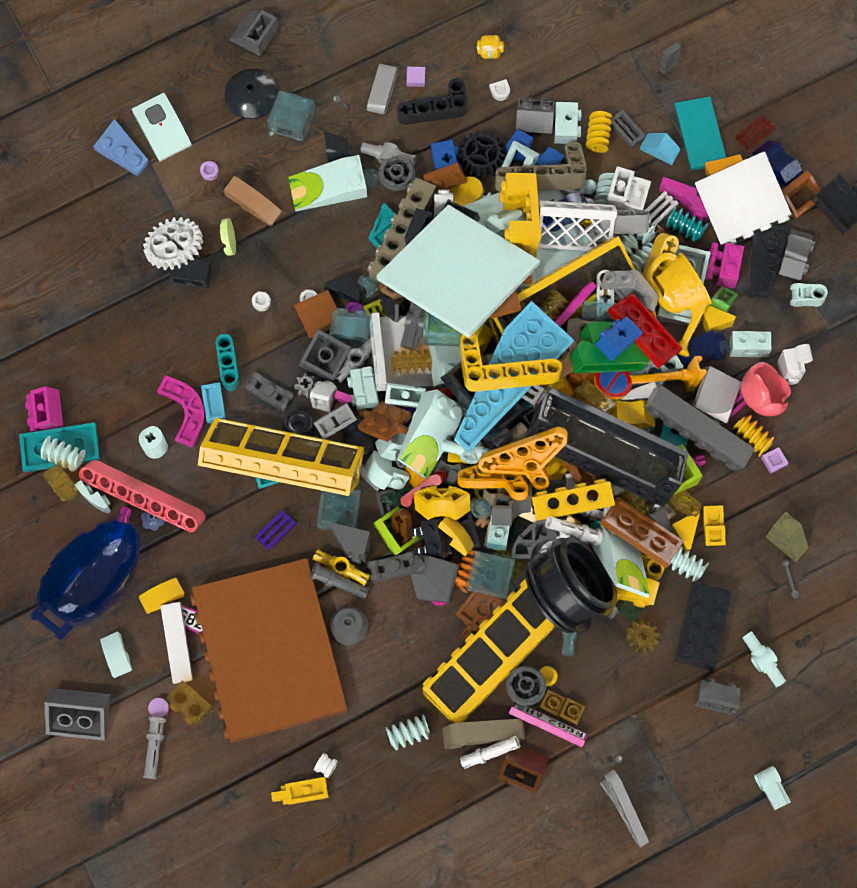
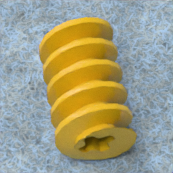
(598, 131)
(753, 434)

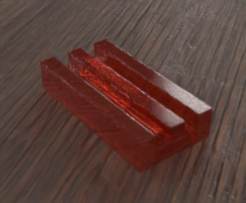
(766, 123)

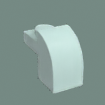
(383, 474)

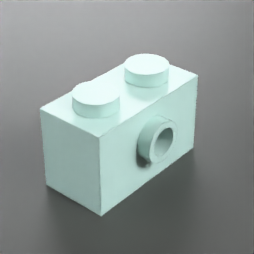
(566, 122)

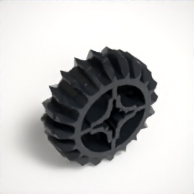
(484, 145)

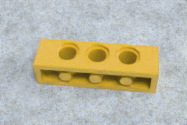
(604, 500)

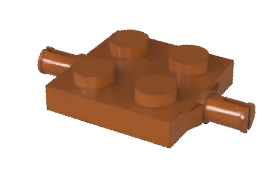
(384, 421)
(476, 610)

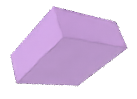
(416, 76)
(774, 460)

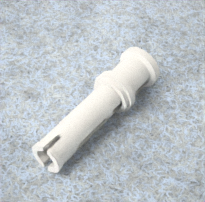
(581, 532)

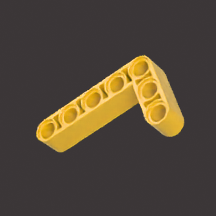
(503, 371)

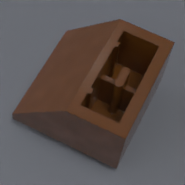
(523, 769)

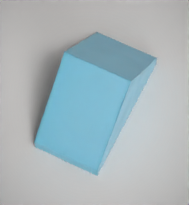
(661, 147)

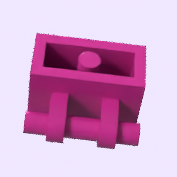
(729, 265)
(44, 409)

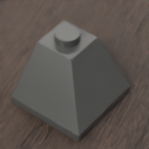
(433, 578)

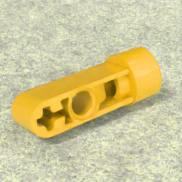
(657, 249)

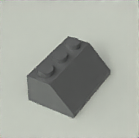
(77, 714)

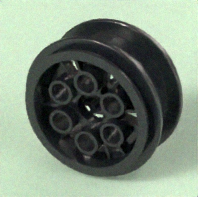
(570, 585)

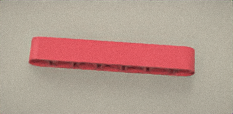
(142, 495)

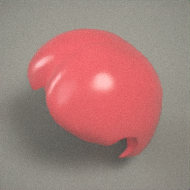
(765, 390)

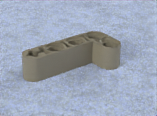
(482, 732)

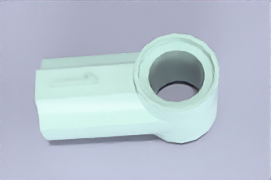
(499, 223)
(770, 783)

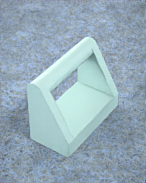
(531, 156)

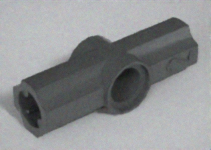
(413, 326)

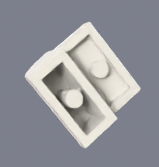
(627, 190)

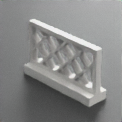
(579, 211)

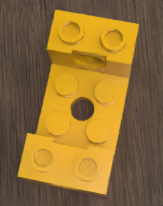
(520, 193)

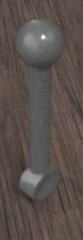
(794, 594)

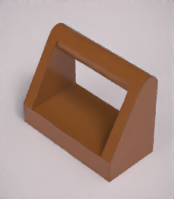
(803, 180)

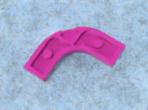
(192, 406)

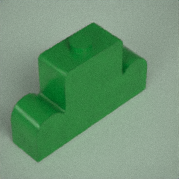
(590, 359)

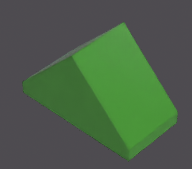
(723, 299)

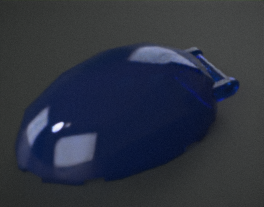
(88, 576)

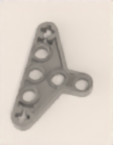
(616, 792)

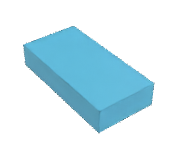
(213, 402)

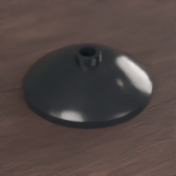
(253, 102)

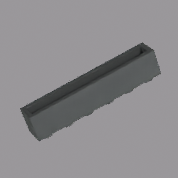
(699, 428)

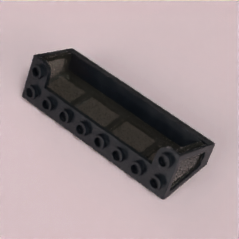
(611, 447)

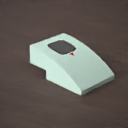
(161, 127)

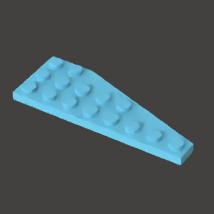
(526, 338)

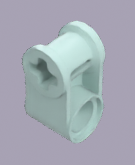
(803, 294)

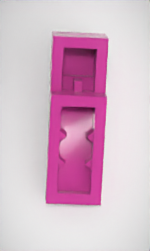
(687, 196)

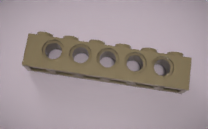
(418, 189)

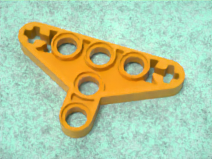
(518, 461)
(467, 479)

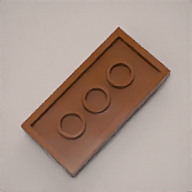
(641, 532)

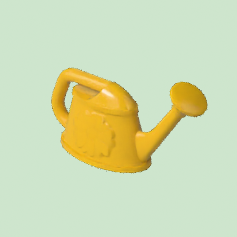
(680, 290)

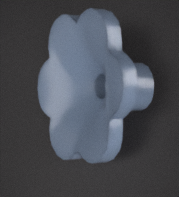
(152, 523)

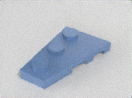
(121, 149)

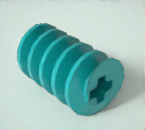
(686, 225)

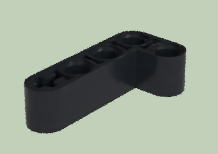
(432, 104)

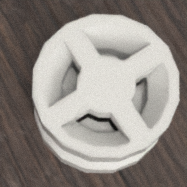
(326, 765)

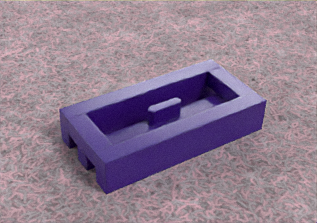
(287, 518)

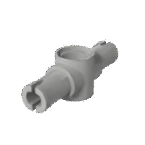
(385, 151)
(362, 352)

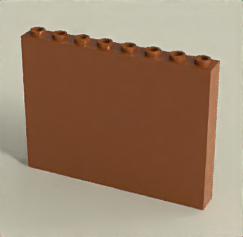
(268, 651)

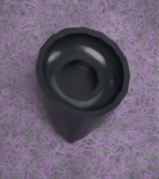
(299, 423)

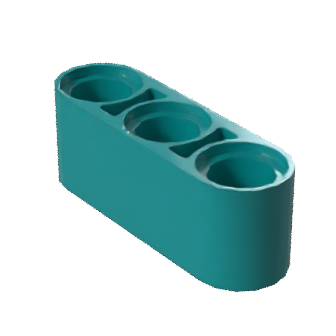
(224, 354)

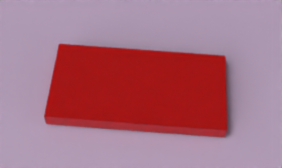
(655, 340)

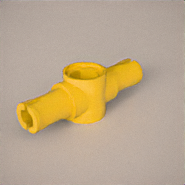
(350, 571)

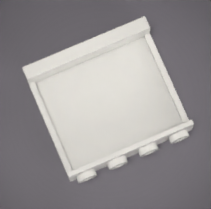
(743, 199)
(386, 339)

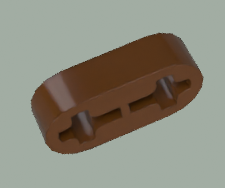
(401, 524)

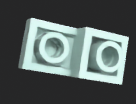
(96, 499)
(115, 654)

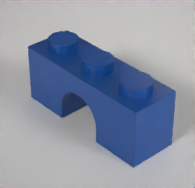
(549, 157)

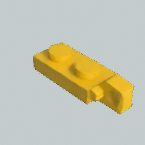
(301, 791)

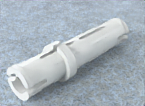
(481, 755)

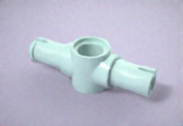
(471, 457)
(764, 659)

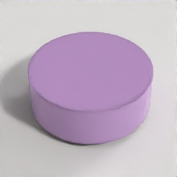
(209, 170)
(158, 708)

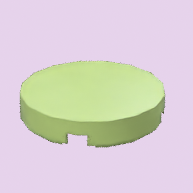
(228, 236)

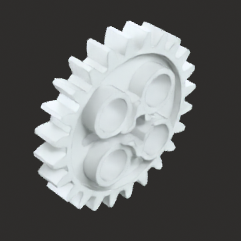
(181, 234)

